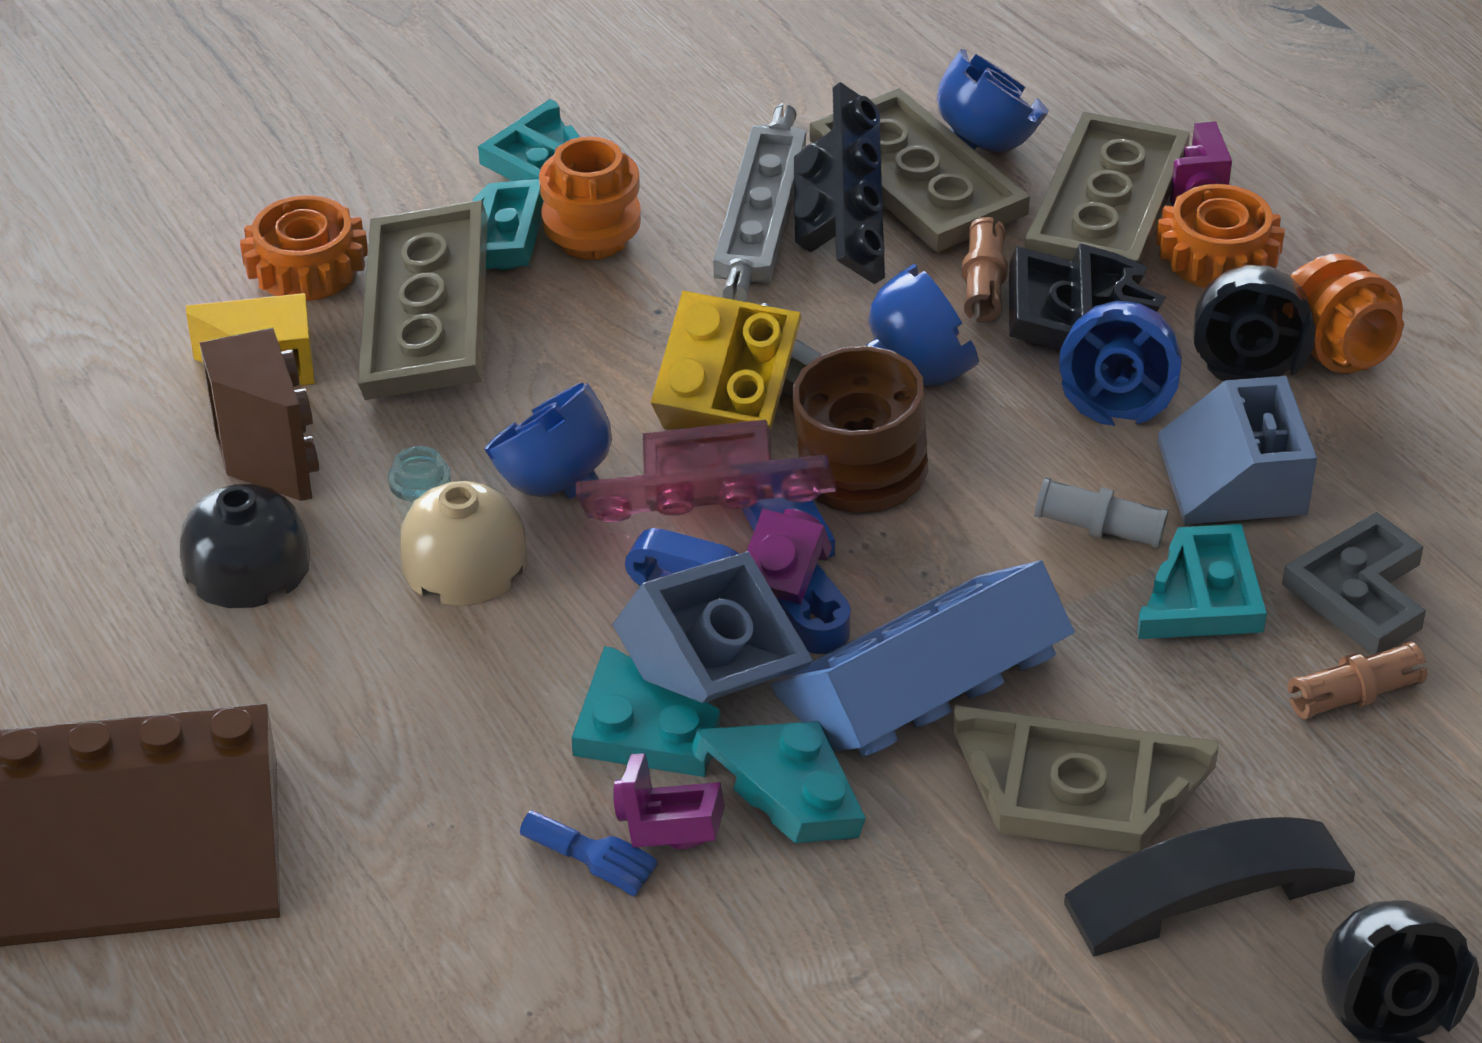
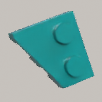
(527, 143)
(512, 222)
(1204, 587)
(787, 775)

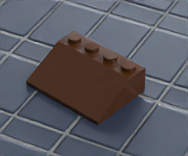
(138, 824)

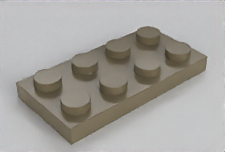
(933, 175)
(1108, 188)
(424, 300)

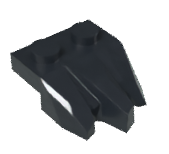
(1055, 292)

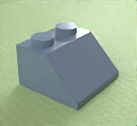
(710, 630)

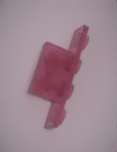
(706, 468)

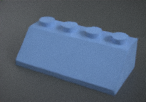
(929, 657)

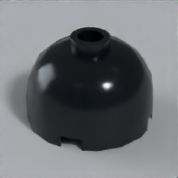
(1243, 326)
(243, 546)
(1398, 973)

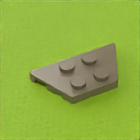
(1079, 777)

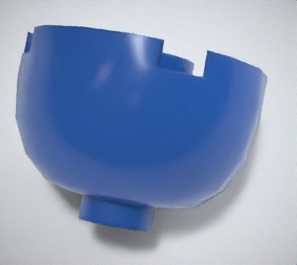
(986, 105)
(921, 325)
(1120, 363)
(555, 444)

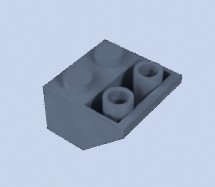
(1240, 454)

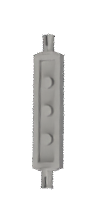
(759, 205)

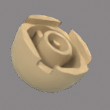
(462, 543)

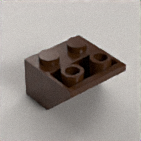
(259, 412)

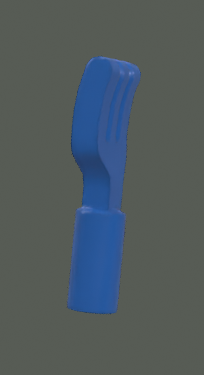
(605, 858)

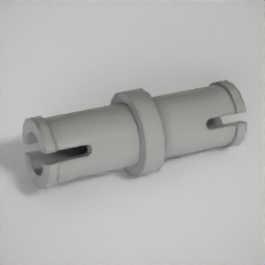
(1101, 512)

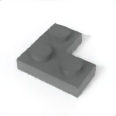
(1352, 585)

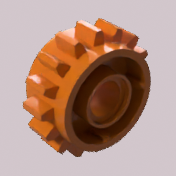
(1218, 231)
(304, 247)

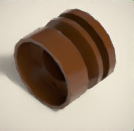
(869, 421)

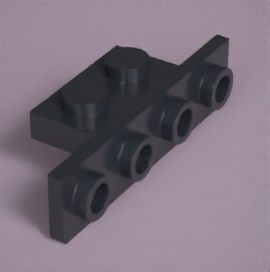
(842, 187)

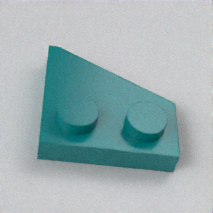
(638, 717)

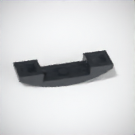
(1202, 869)

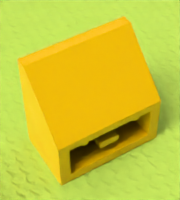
(723, 362)

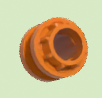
(590, 197)
(1352, 311)

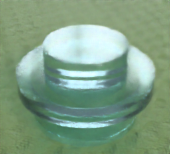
(416, 472)

